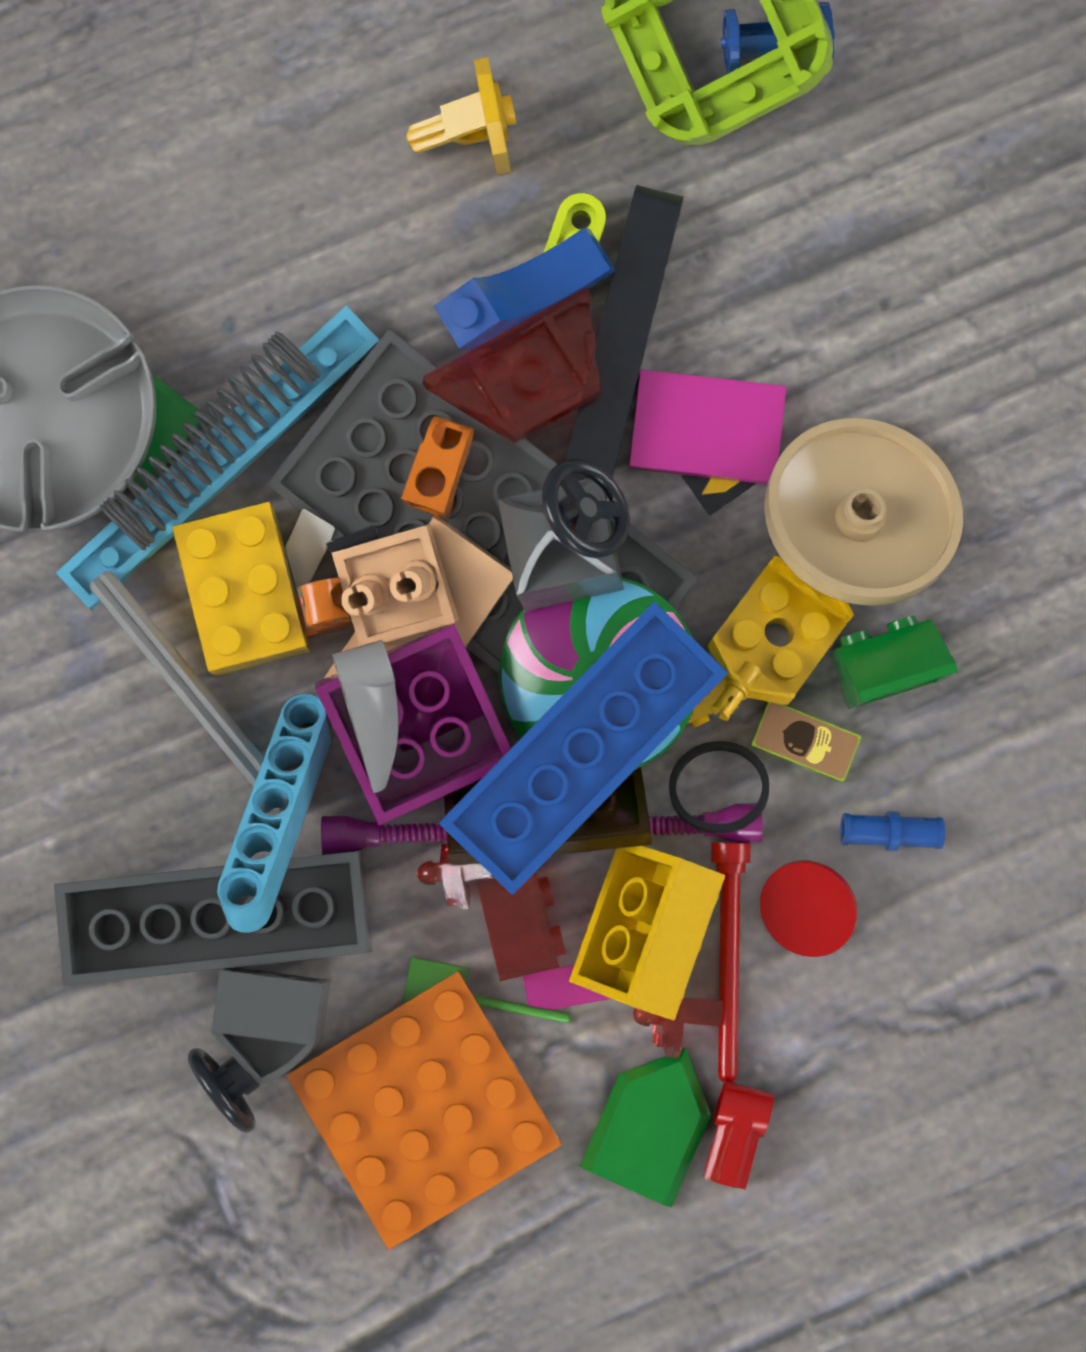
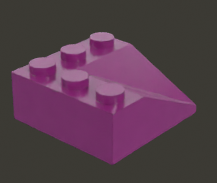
(443, 725)

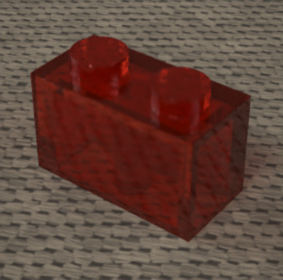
(520, 927)

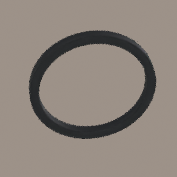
(727, 827)

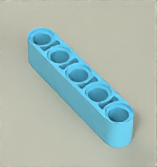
(280, 831)

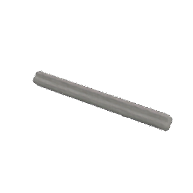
(179, 675)

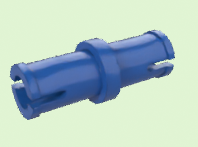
(892, 831)

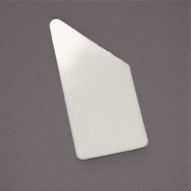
(307, 546)

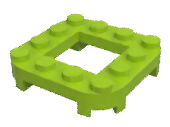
(734, 99)

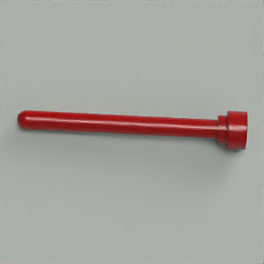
(731, 862)

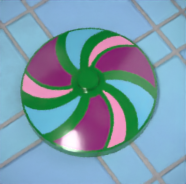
(560, 642)

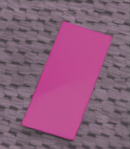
(553, 990)

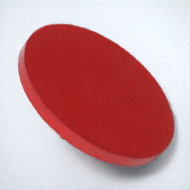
(808, 908)

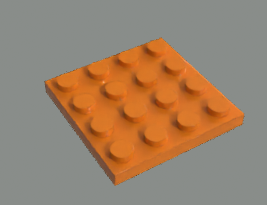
(424, 1110)

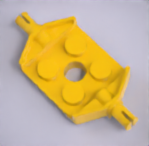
(753, 663)

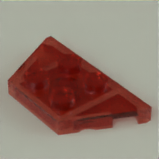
(527, 372)

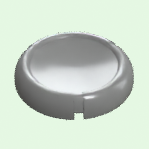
(70, 408)

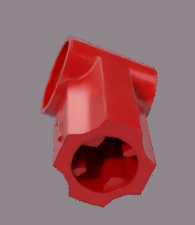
(740, 1120)

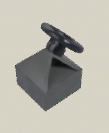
(564, 536)
(268, 1029)

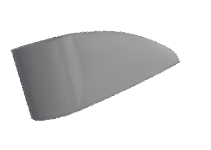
(372, 706)

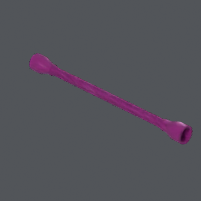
(350, 834)

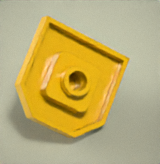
(471, 120)

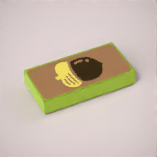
(806, 741)

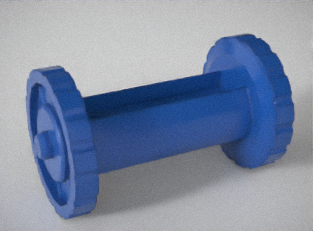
(754, 39)

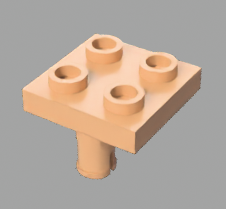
(395, 586)

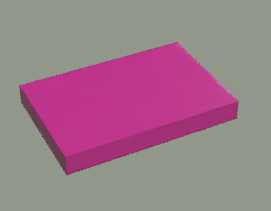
(707, 427)

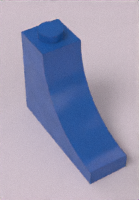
(504, 300)

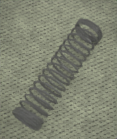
(137, 530)

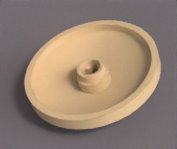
(863, 511)

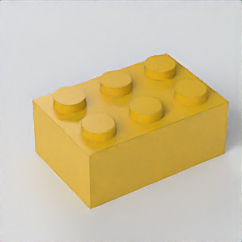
(241, 589)
(647, 929)

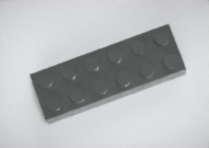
(178, 925)

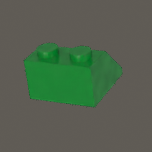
(891, 662)

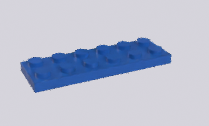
(583, 748)

